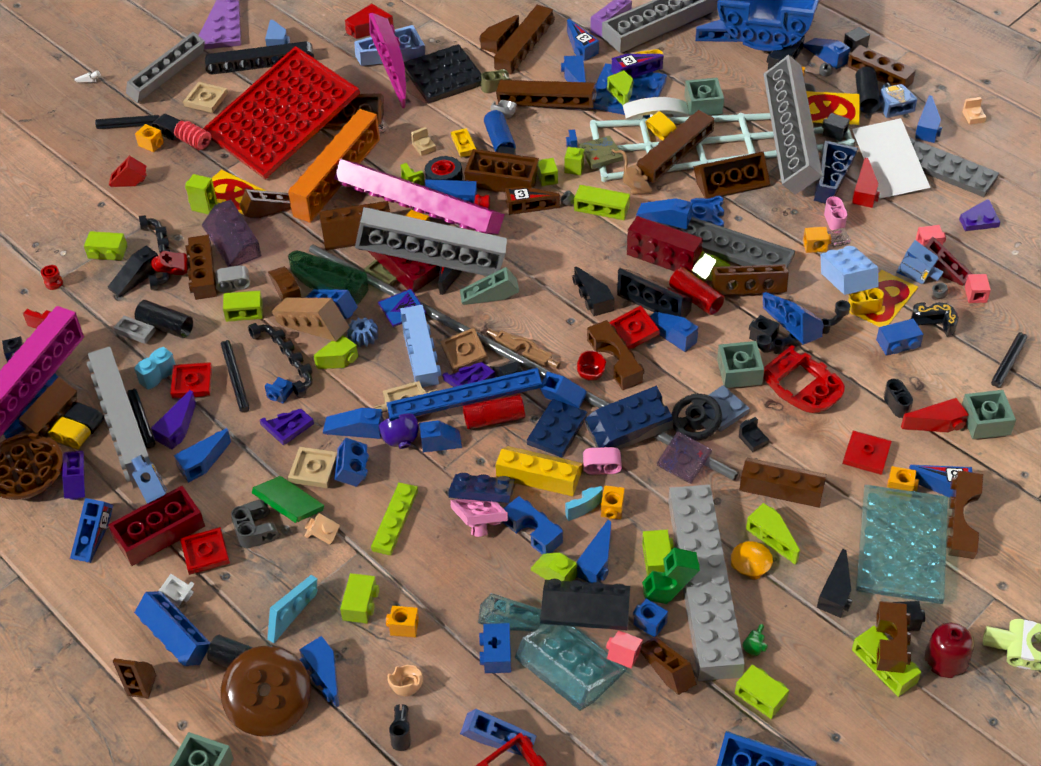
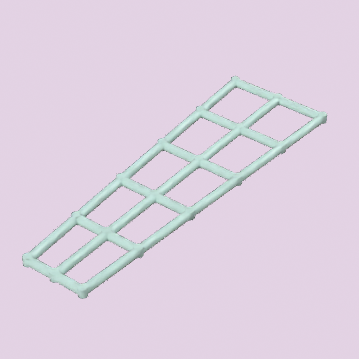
(746, 136)

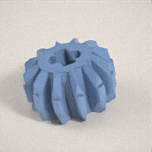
(362, 331)

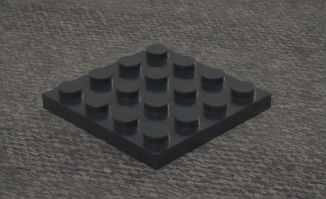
(443, 73)

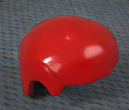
(591, 365)

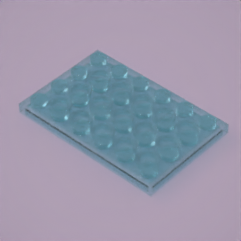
(902, 544)

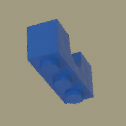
(523, 515)

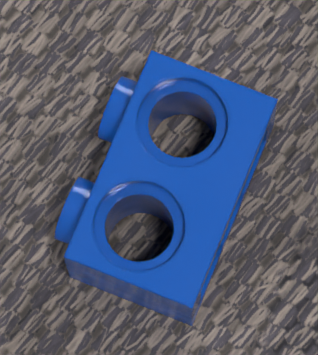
(351, 462)

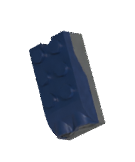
(629, 420)

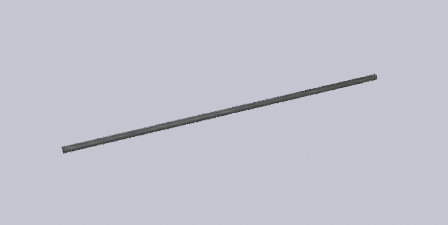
(505, 352)

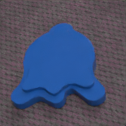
(708, 210)

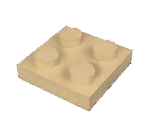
(205, 97)
(313, 467)

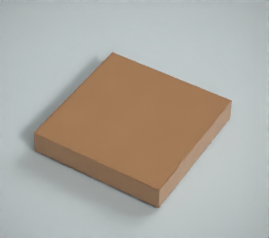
(464, 350)

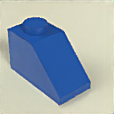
(439, 436)

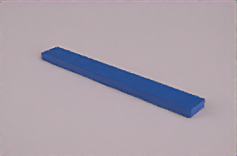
(466, 394)

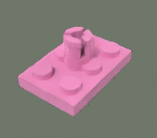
(478, 514)

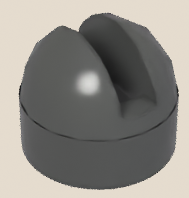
(828, 71)
(568, 198)
(940, 286)

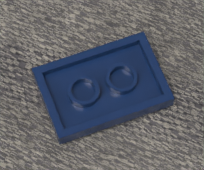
(557, 428)
(482, 487)

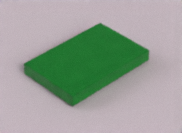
(287, 499)

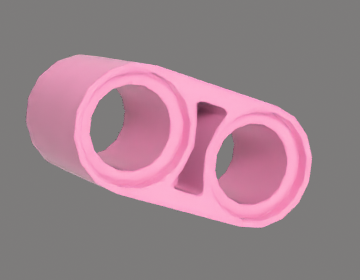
(835, 213)
(602, 460)

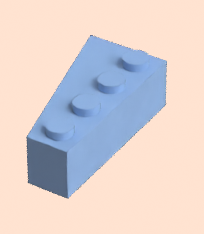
(410, 46)
(420, 346)

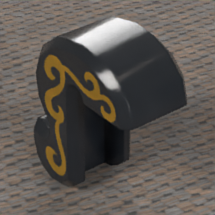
(936, 314)

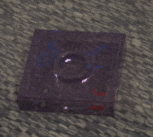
(684, 457)

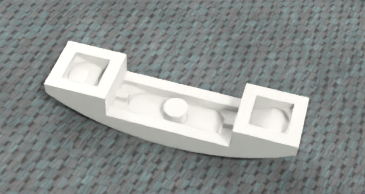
(652, 105)

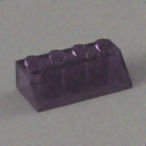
(231, 234)

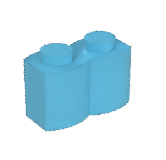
(155, 368)

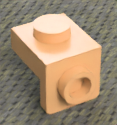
(322, 528)

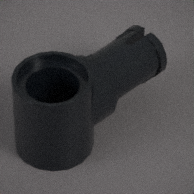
(400, 729)

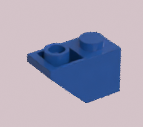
(562, 389)

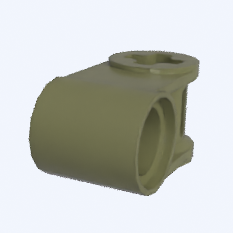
(491, 80)

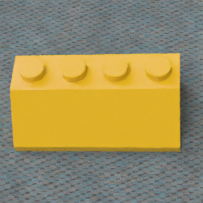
(539, 470)

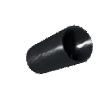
(867, 89)
(164, 318)
(224, 650)

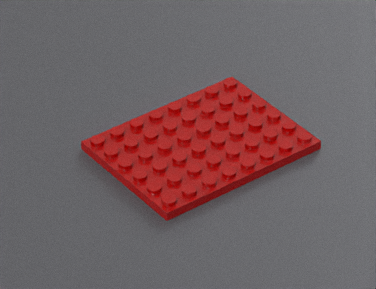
(281, 112)

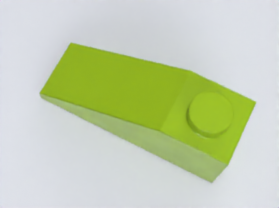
(771, 529)

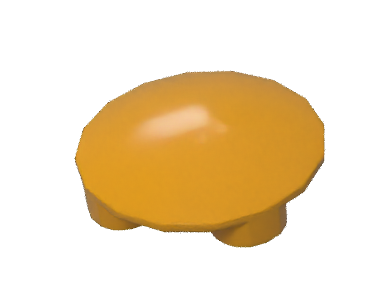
(751, 559)

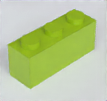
(602, 202)
(866, 647)

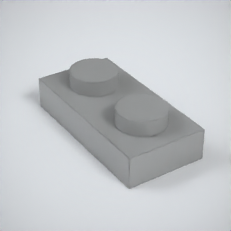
(134, 329)

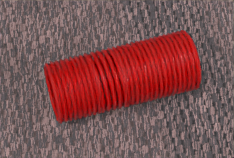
(702, 294)
(497, 412)

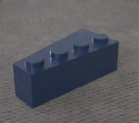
(835, 164)

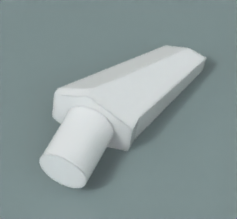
(88, 78)

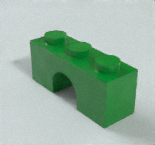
(679, 570)

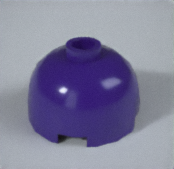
(400, 431)

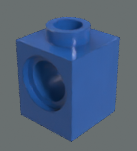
(650, 625)

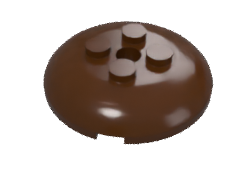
(28, 465)
(277, 710)

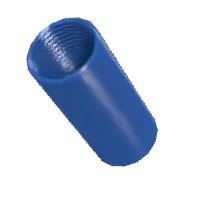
(498, 130)

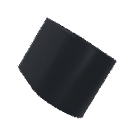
(167, 126)
(898, 397)
(85, 415)

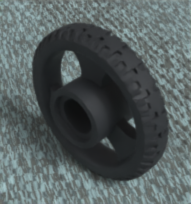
(695, 409)

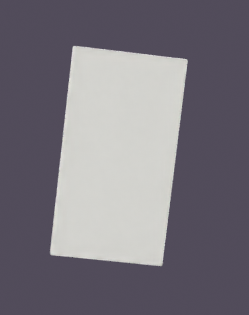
(891, 157)

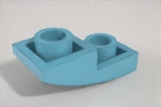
(578, 507)

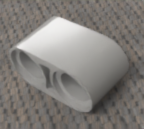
(232, 278)

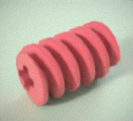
(192, 135)

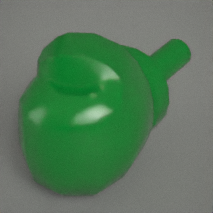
(754, 642)

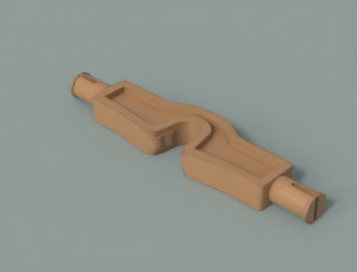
(531, 351)

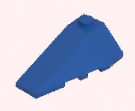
(793, 318)

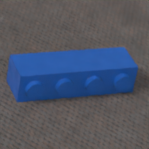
(172, 628)

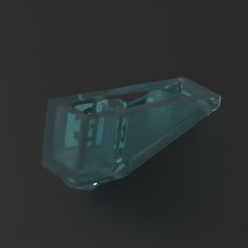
(499, 609)

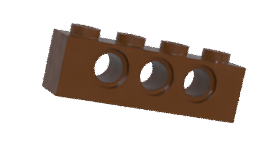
(886, 68)
(202, 267)
(758, 273)

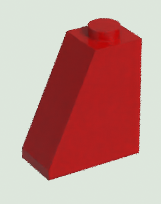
(358, 24)

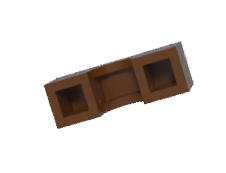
(893, 620)

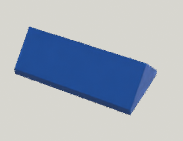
(747, 752)

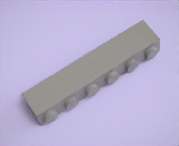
(165, 67)

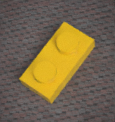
(463, 142)

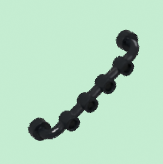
(163, 244)
(763, 341)
(287, 349)

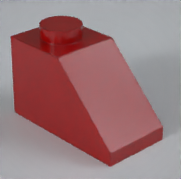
(128, 173)

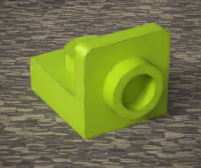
(410, 175)

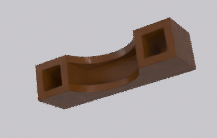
(605, 339)
(963, 539)

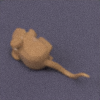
(633, 178)

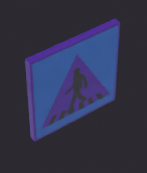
(392, 305)

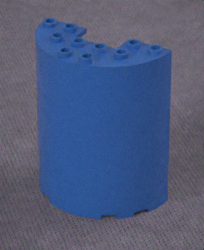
(767, 23)

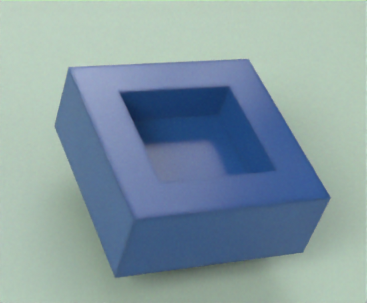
(571, 140)

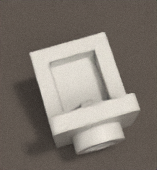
(176, 590)

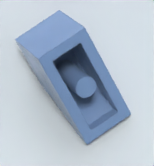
(276, 34)

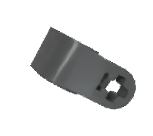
(244, 527)

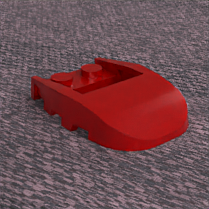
(817, 395)

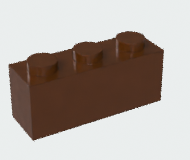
(48, 407)

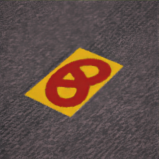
(841, 104)
(231, 187)
(896, 294)

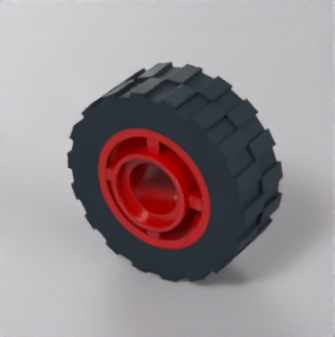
(444, 169)

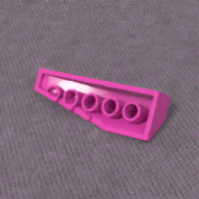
(390, 53)

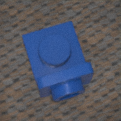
(279, 390)

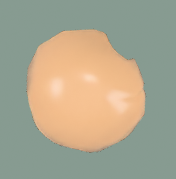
(405, 680)

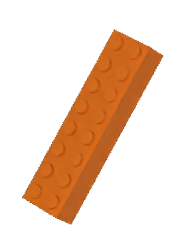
(318, 182)

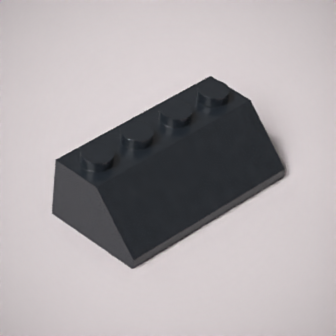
(651, 294)
(585, 604)

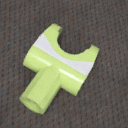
(1017, 643)

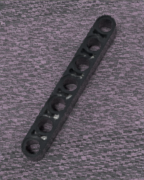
(251, 58)

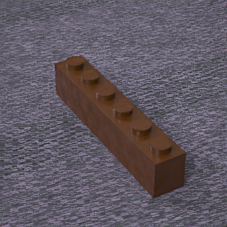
(524, 39)
(547, 93)
(676, 145)

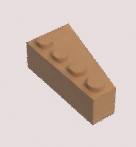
(312, 316)

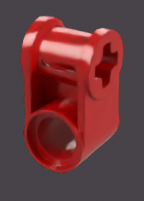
(171, 263)

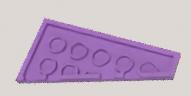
(222, 25)

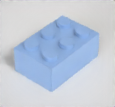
(849, 270)

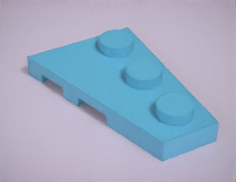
(290, 606)

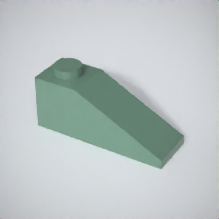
(491, 288)

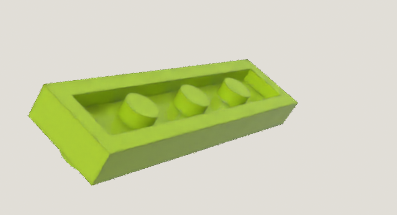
(394, 519)

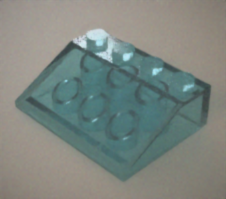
(569, 663)

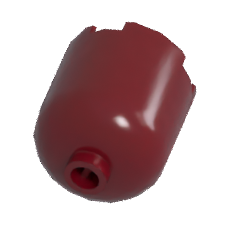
(949, 650)

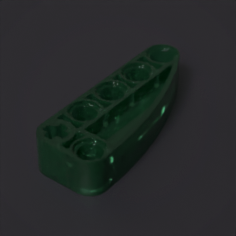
(328, 275)

